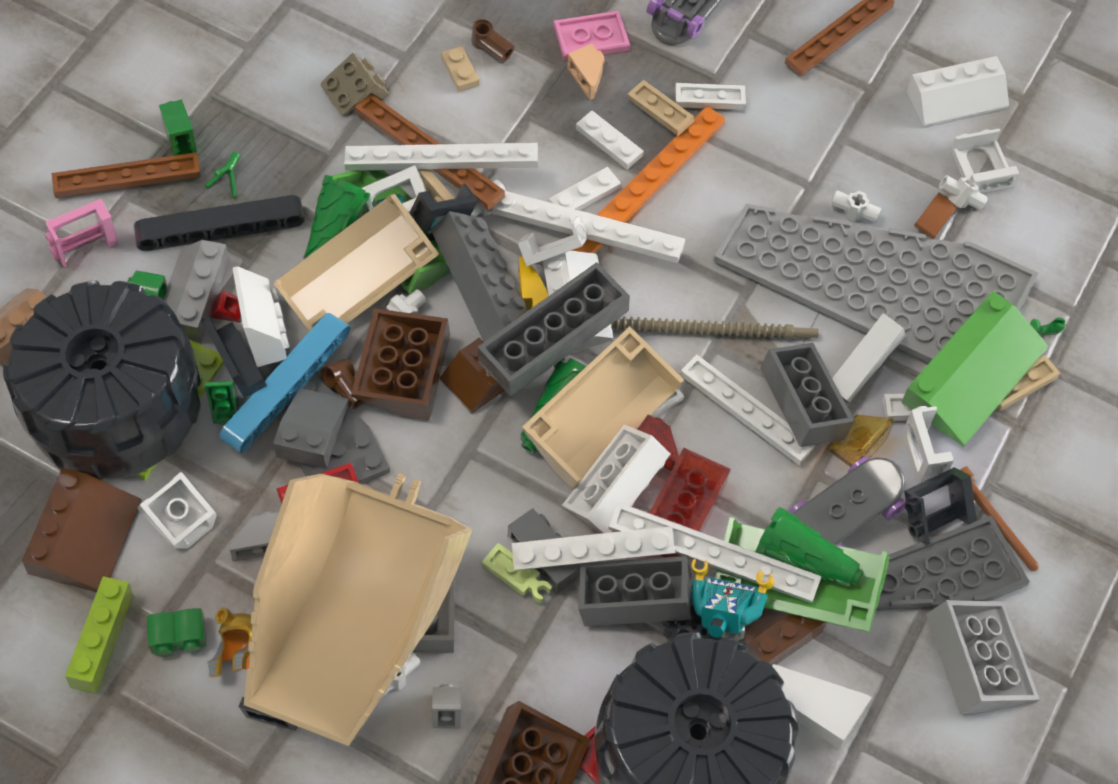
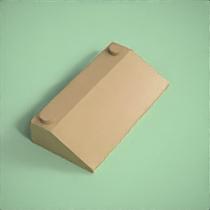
(357, 265)
(592, 408)

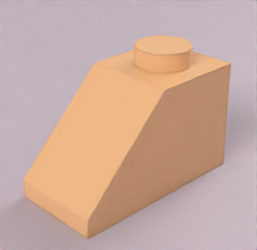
(586, 68)

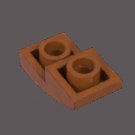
(935, 216)

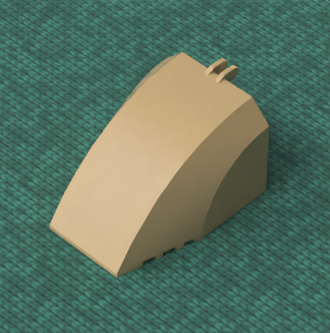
(345, 600)

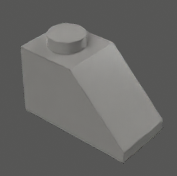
(254, 537)
(446, 706)

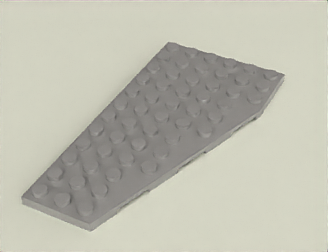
(870, 271)

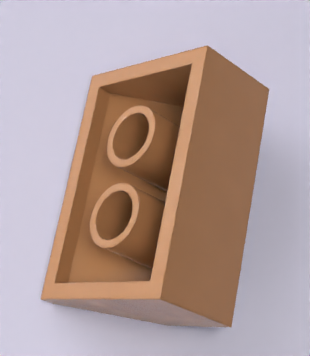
(16, 313)

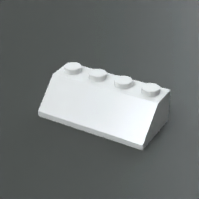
(959, 91)
(563, 269)
(261, 317)
(616, 477)

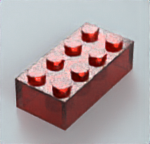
(691, 491)

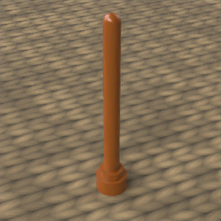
(1008, 534)

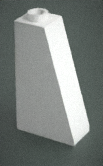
(868, 356)
(823, 706)

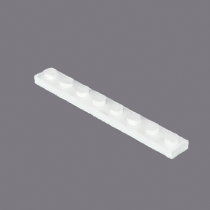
(441, 156)
(599, 228)
(722, 554)

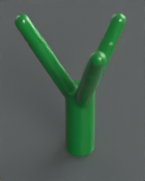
(227, 169)

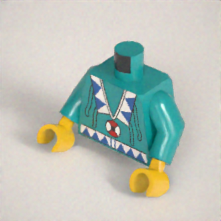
(727, 604)

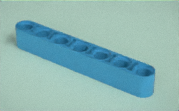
(284, 383)

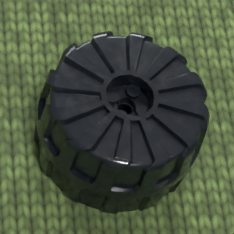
(104, 379)
(702, 689)

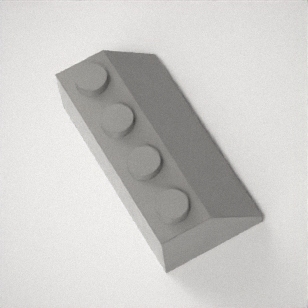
(196, 285)

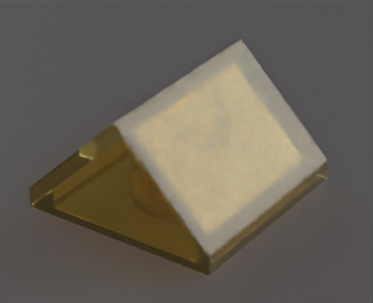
(863, 439)

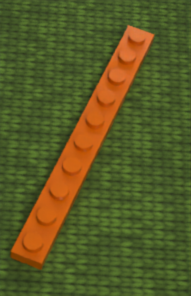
(659, 171)

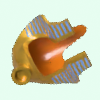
(235, 635)

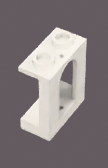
(986, 140)
(409, 174)
(534, 254)
(918, 426)

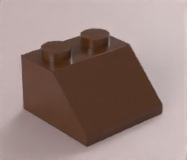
(469, 379)

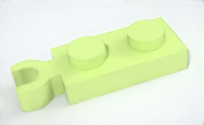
(501, 564)

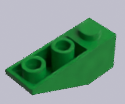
(222, 400)

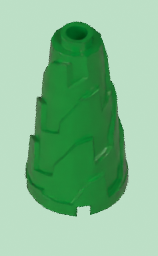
(335, 211)
(559, 378)
(804, 548)

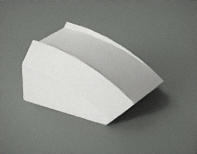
(179, 513)

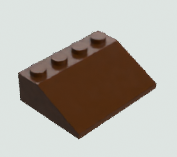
(402, 362)
(80, 531)
(532, 750)

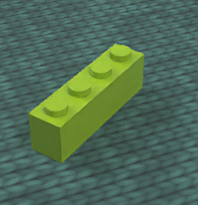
(99, 635)

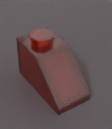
(662, 433)

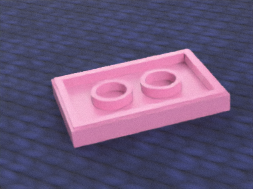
(602, 30)

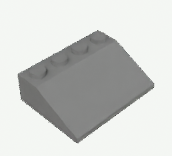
(981, 656)

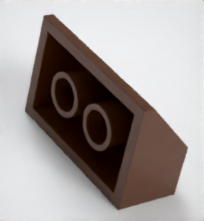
(779, 635)

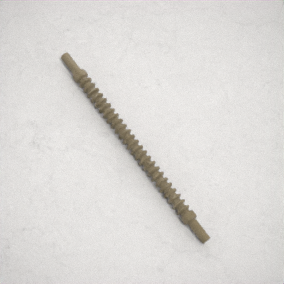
(787, 331)

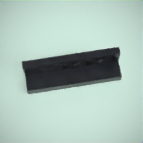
(236, 357)

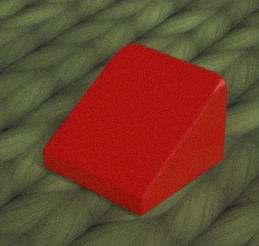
(226, 307)

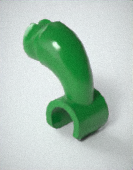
(1053, 328)

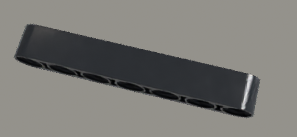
(218, 223)

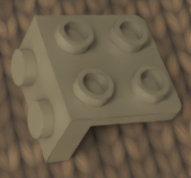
(353, 83)

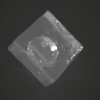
(647, 499)

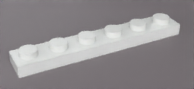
(744, 408)
(593, 548)

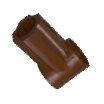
(486, 38)
(341, 377)

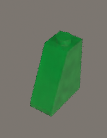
(178, 127)

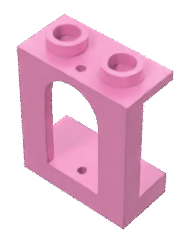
(103, 228)

